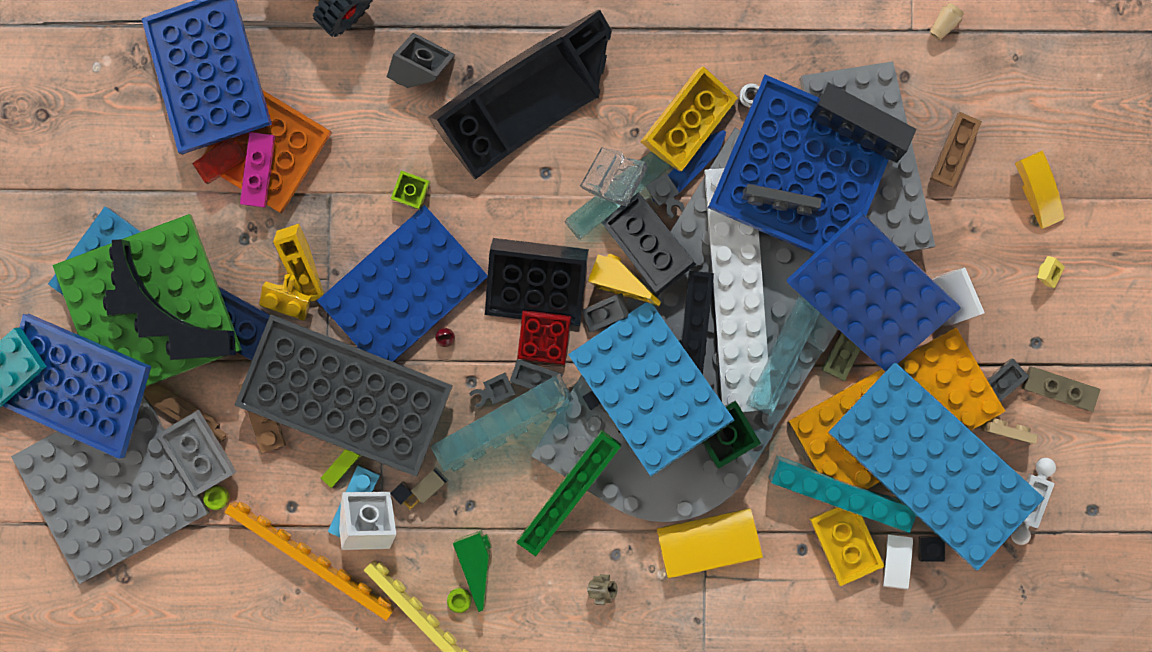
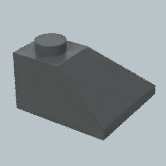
(418, 62)

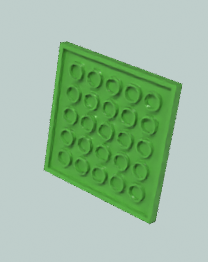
(173, 271)

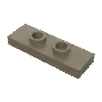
(1061, 389)

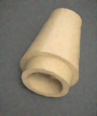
(947, 20)

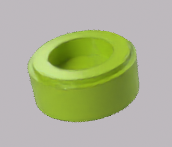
(216, 497)
(459, 600)

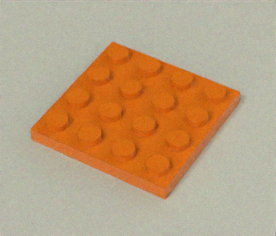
(295, 150)

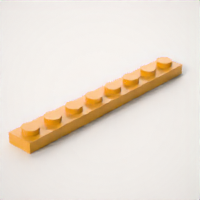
(302, 553)

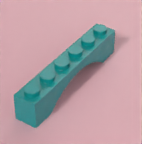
(841, 494)

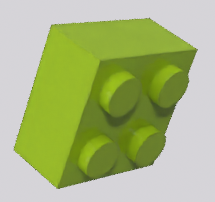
(410, 190)

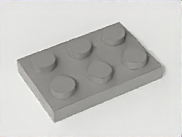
(196, 453)

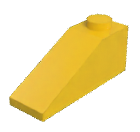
(298, 260)
(614, 277)

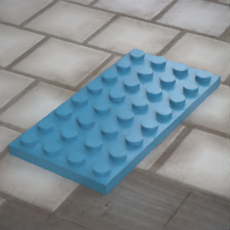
(936, 466)

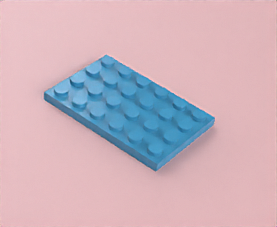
(650, 388)

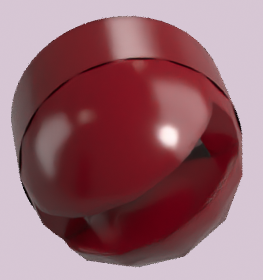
(445, 342)

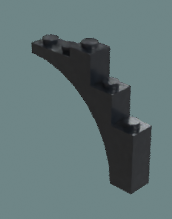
(152, 320)

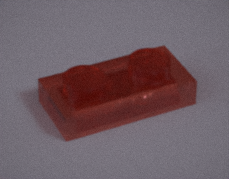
(219, 160)

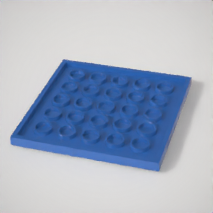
(797, 155)

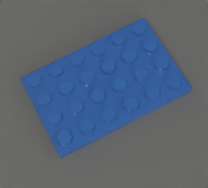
(206, 72)
(403, 287)
(873, 292)
(83, 389)

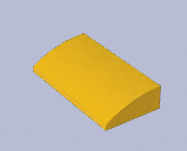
(689, 119)
(709, 543)

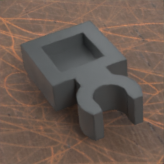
(663, 192)
(496, 389)

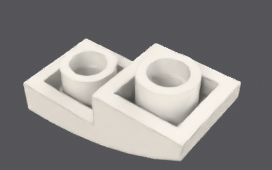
(898, 562)

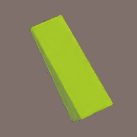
(340, 467)

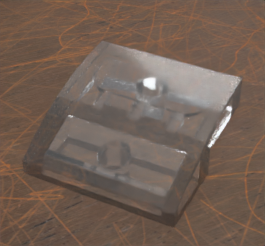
(614, 176)

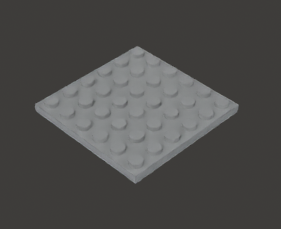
(104, 504)

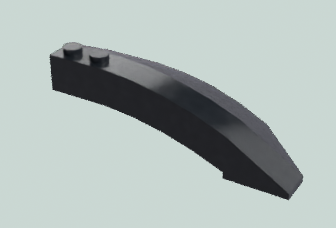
(525, 95)

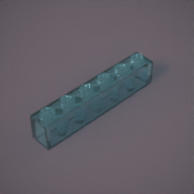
(501, 423)

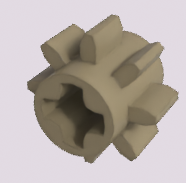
(602, 589)

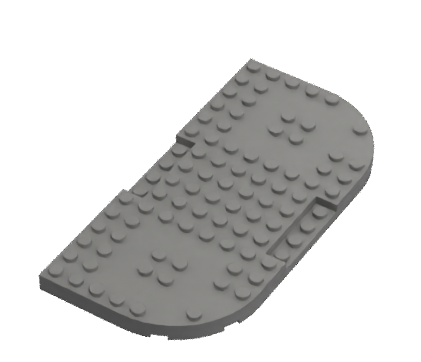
(692, 481)

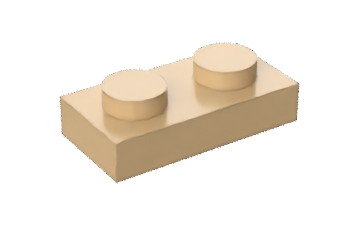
(1019, 433)

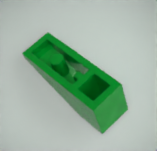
(474, 559)

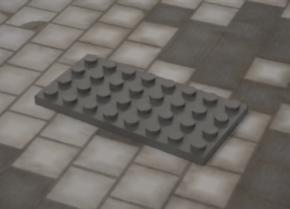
(343, 395)

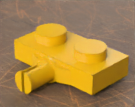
(285, 298)

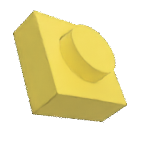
(1050, 271)

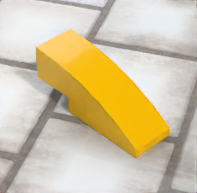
(1040, 189)

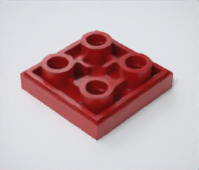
(543, 337)

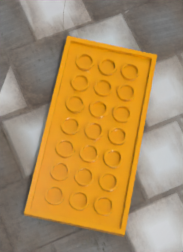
(940, 366)

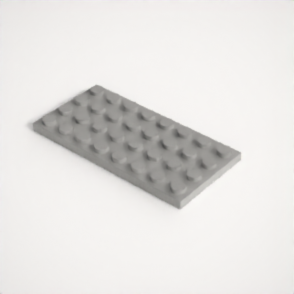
(899, 199)

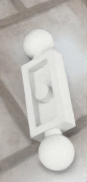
(1045, 468)

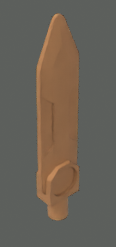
(178, 407)

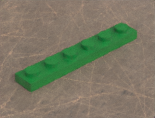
(569, 493)

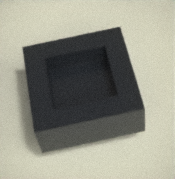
(931, 549)

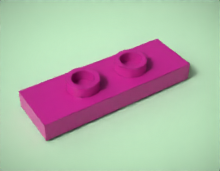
(257, 170)

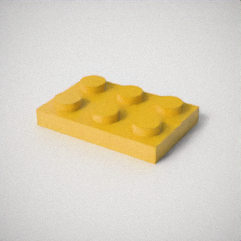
(846, 544)

